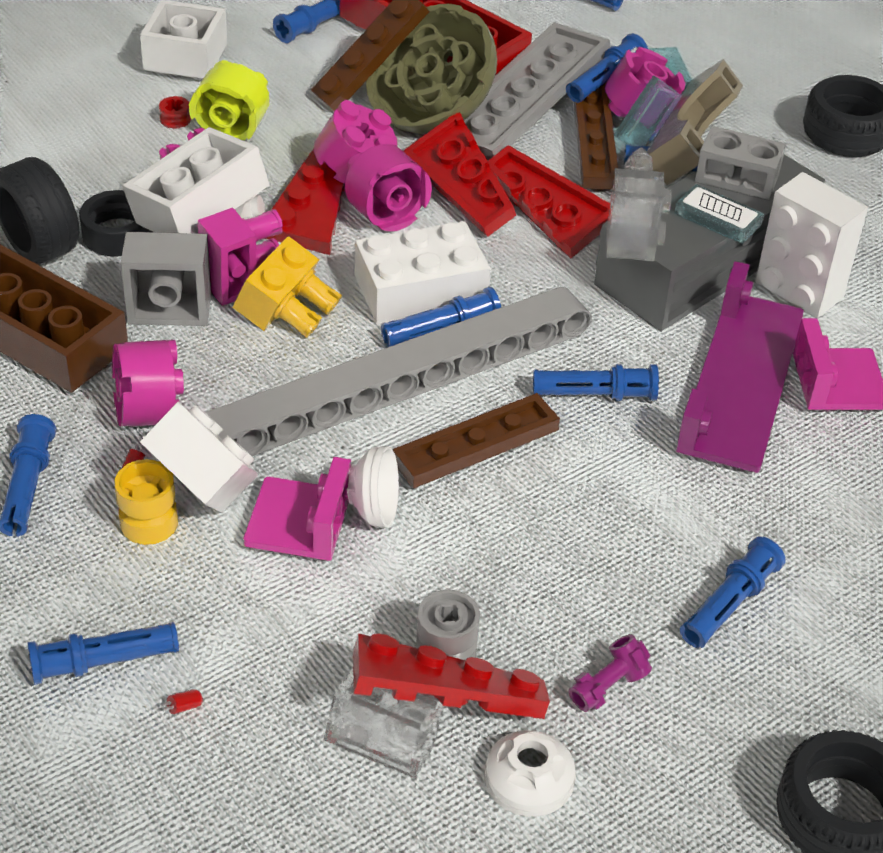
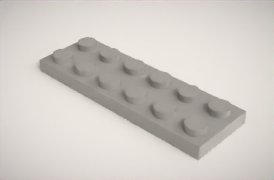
(533, 85)

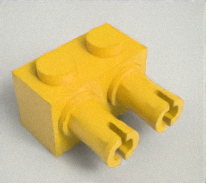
(276, 283)

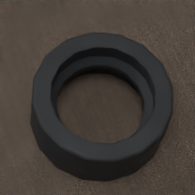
(102, 208)

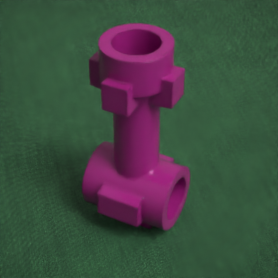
(629, 661)

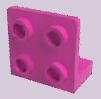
(835, 375)
(301, 515)

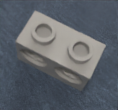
(740, 162)

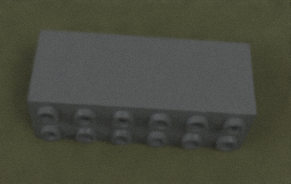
(692, 262)

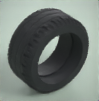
(846, 115)
(37, 211)
(823, 756)

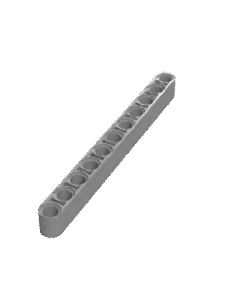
(401, 371)

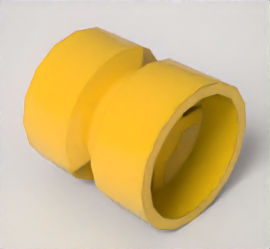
(146, 501)

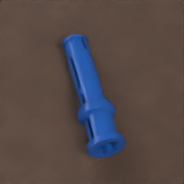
(304, 19)
(584, 85)
(435, 319)
(616, 382)
(29, 459)
(743, 579)
(79, 654)

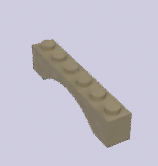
(680, 140)

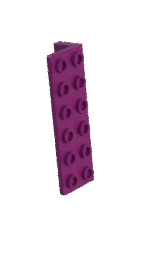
(741, 378)

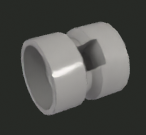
(449, 623)

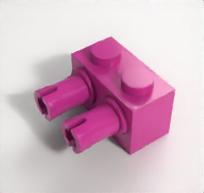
(234, 248)

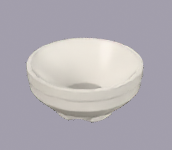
(375, 486)
(525, 788)

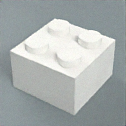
(183, 39)
(199, 458)

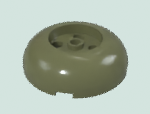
(420, 85)

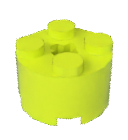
(230, 100)

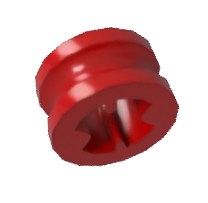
(174, 112)

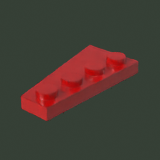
(463, 174)
(554, 203)
(310, 206)
(453, 681)

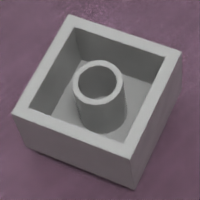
(166, 278)

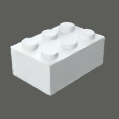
(196, 182)
(810, 244)
(419, 269)

